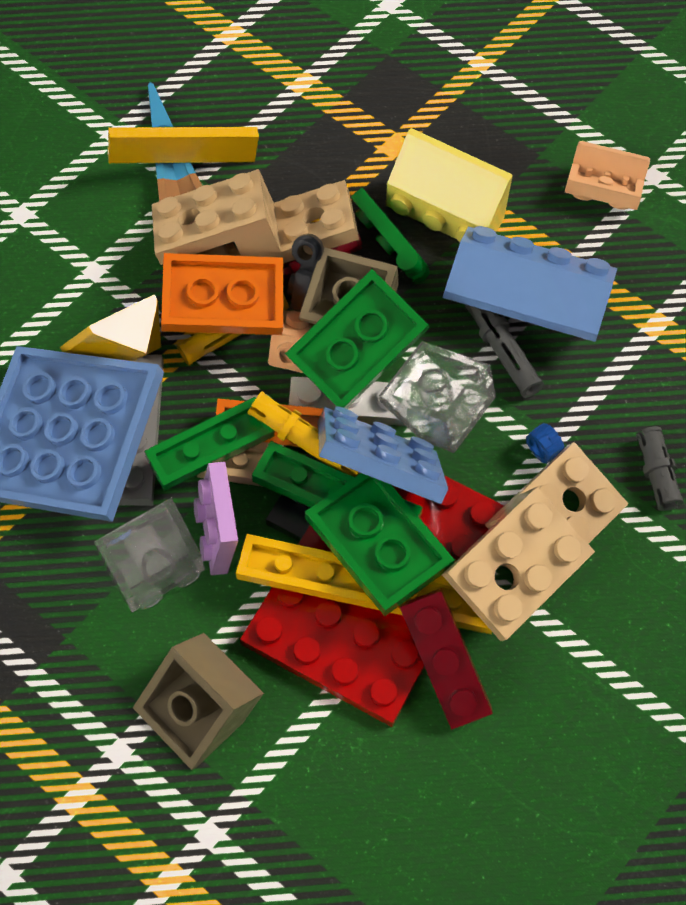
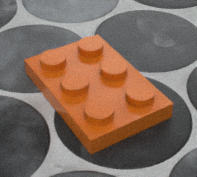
(222, 294)

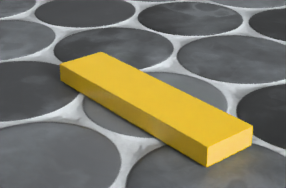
(182, 144)

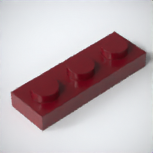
(446, 658)

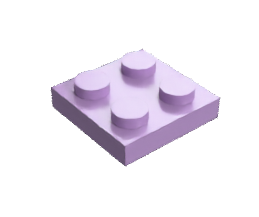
(217, 514)

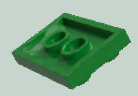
(357, 340)
(379, 540)

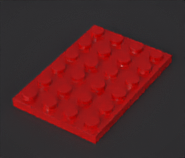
(356, 648)

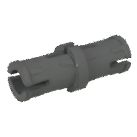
(659, 468)

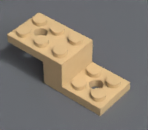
(245, 214)
(536, 541)

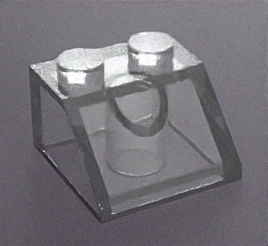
(439, 395)
(150, 556)

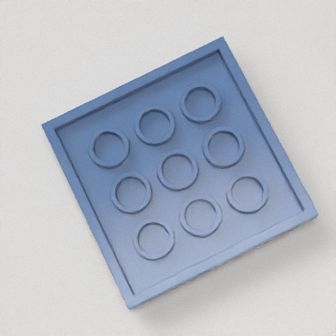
(72, 429)

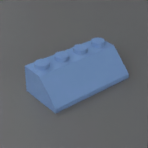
(530, 282)

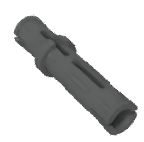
(525, 378)

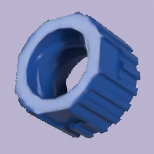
(544, 443)

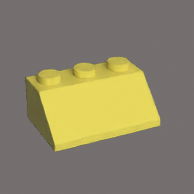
(446, 187)

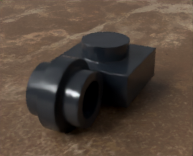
(300, 281)

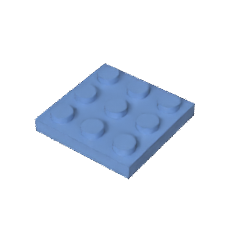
(381, 453)

